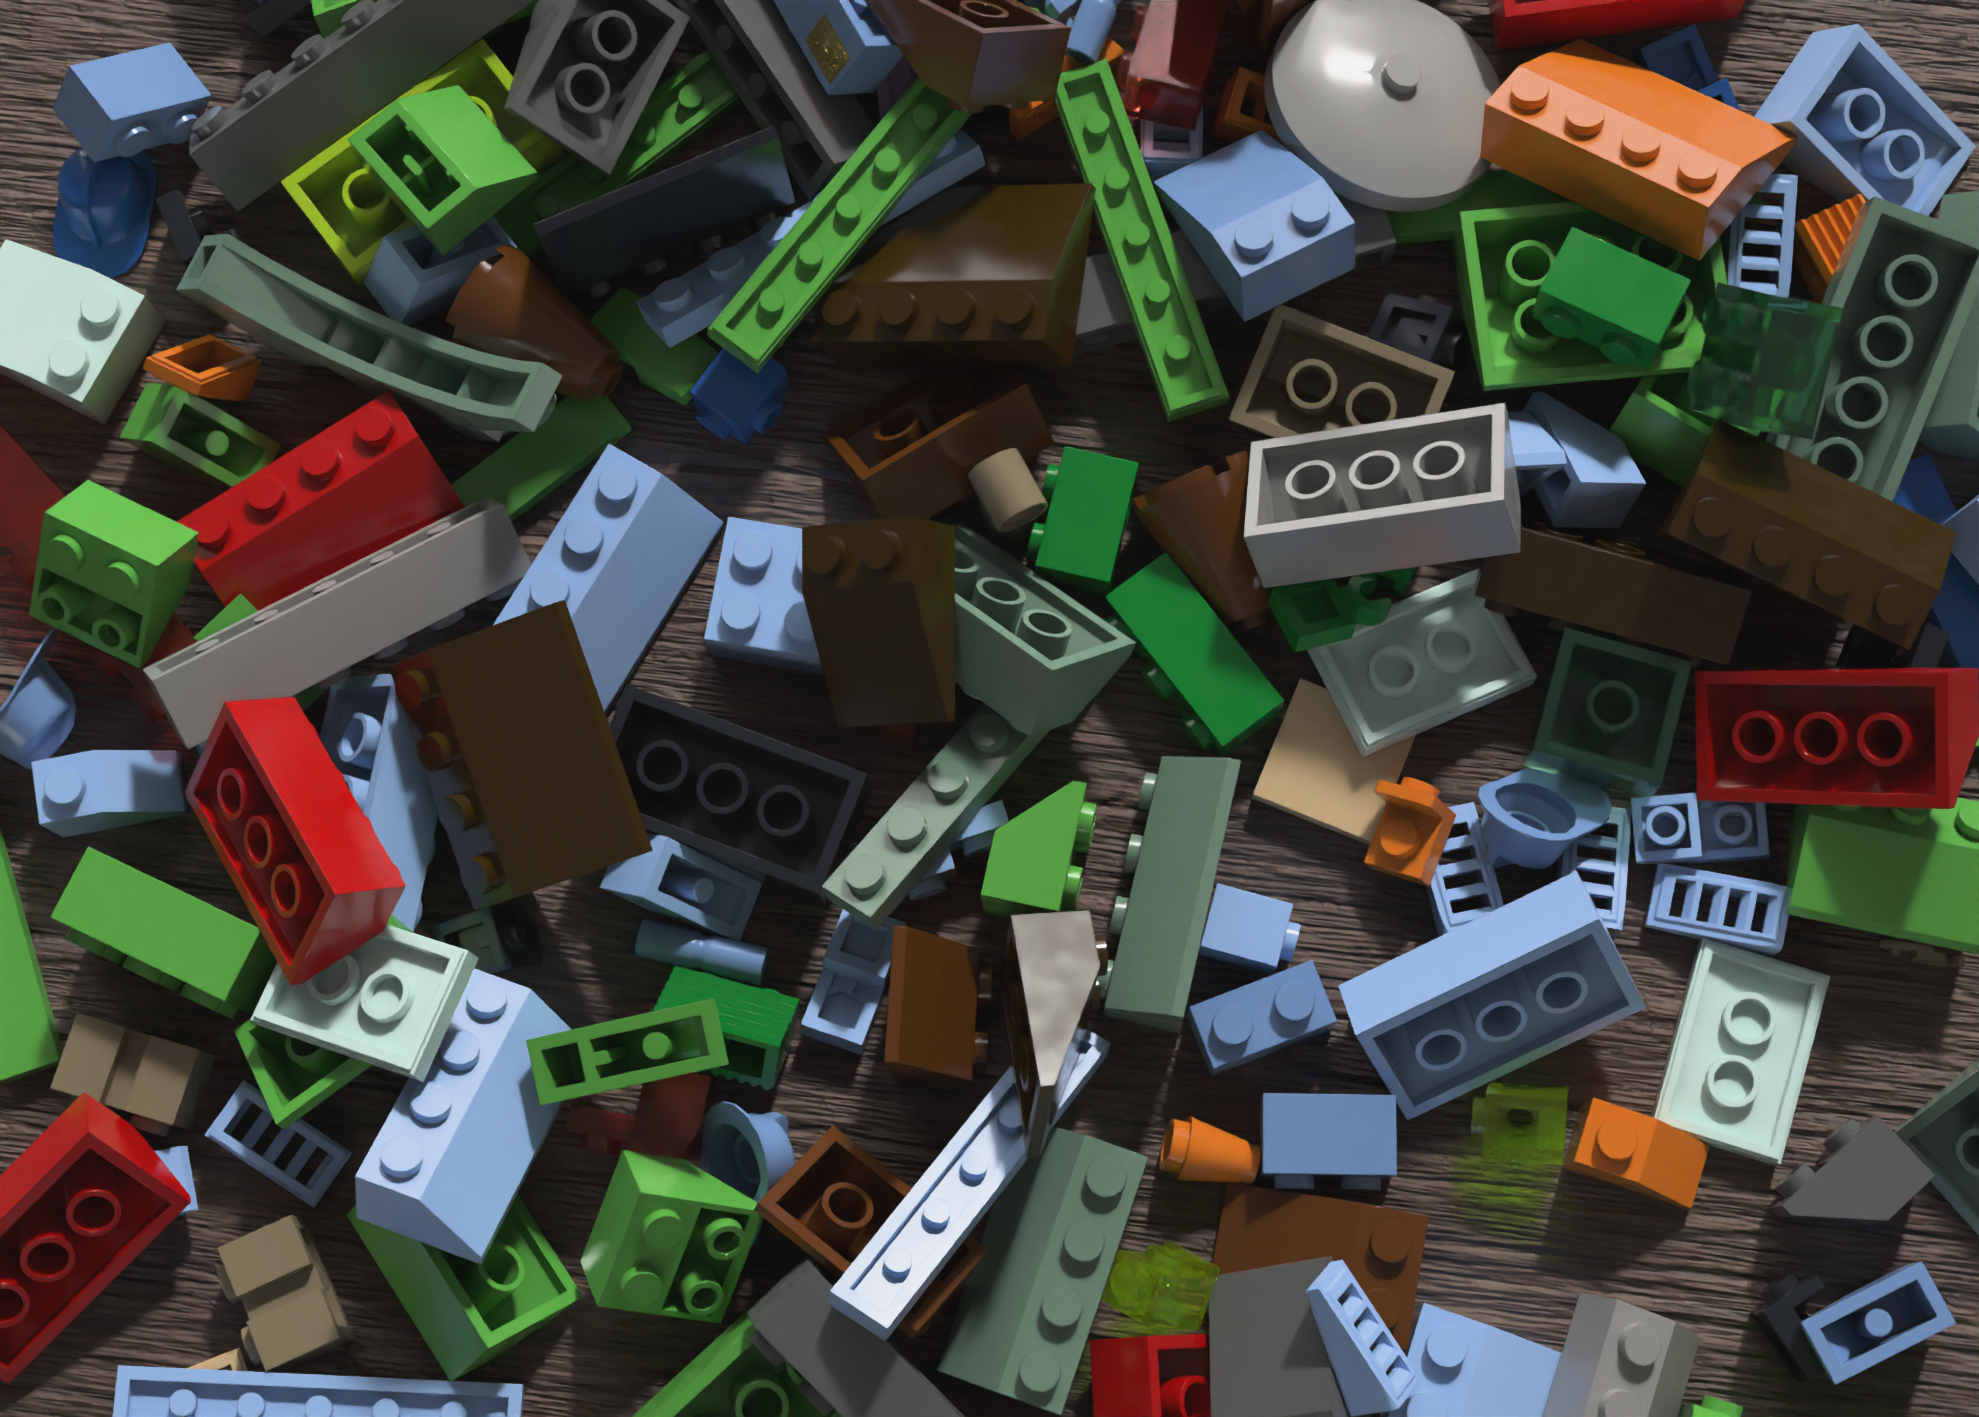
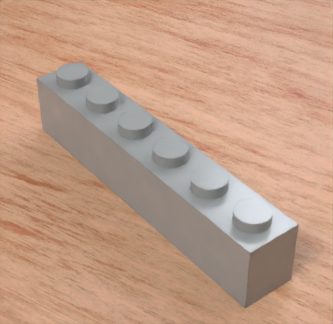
(343, 619)

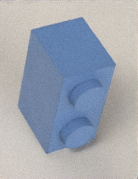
(131, 102)
(1261, 1018)
(1328, 1139)

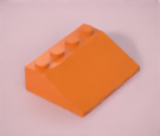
(1631, 144)

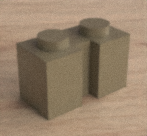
(134, 1073)
(284, 1293)

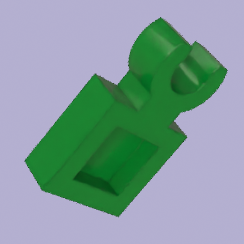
(1323, 613)

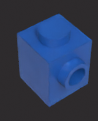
(738, 399)

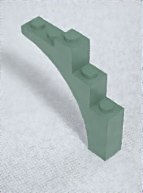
(315, 327)

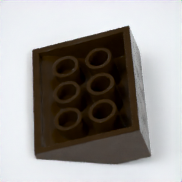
(965, 282)
(520, 756)

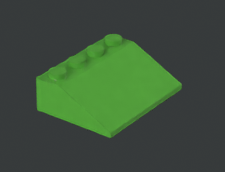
(1499, 271)

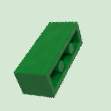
(1192, 657)

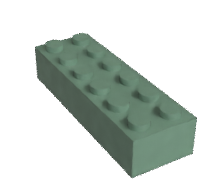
(1904, 306)

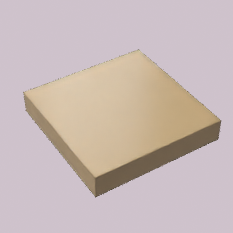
(1320, 771)

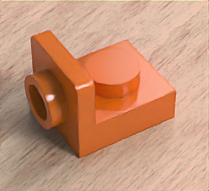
(1410, 831)

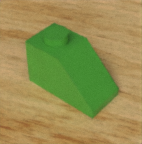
(196, 436)

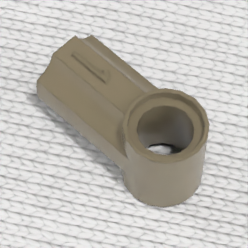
(1007, 495)

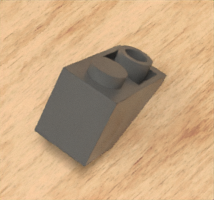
(1858, 1181)

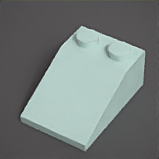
(71, 330)

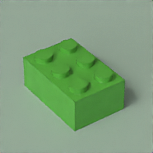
(165, 935)

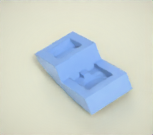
(850, 983)

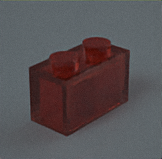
(1172, 60)

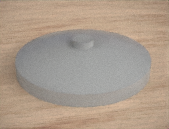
(1382, 101)

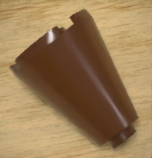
(526, 317)
(1202, 530)

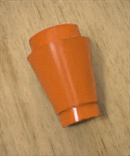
(1206, 1153)

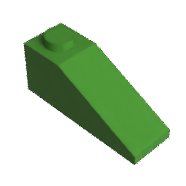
(627, 1051)

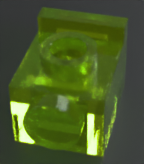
(1538, 1142)
(1161, 1286)

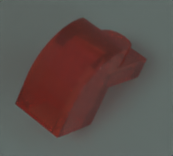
(665, 1124)

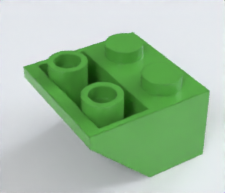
(442, 163)
(111, 571)
(1036, 854)
(668, 1239)

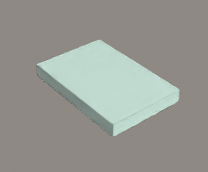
(1422, 665)
(376, 1003)
(1740, 1050)

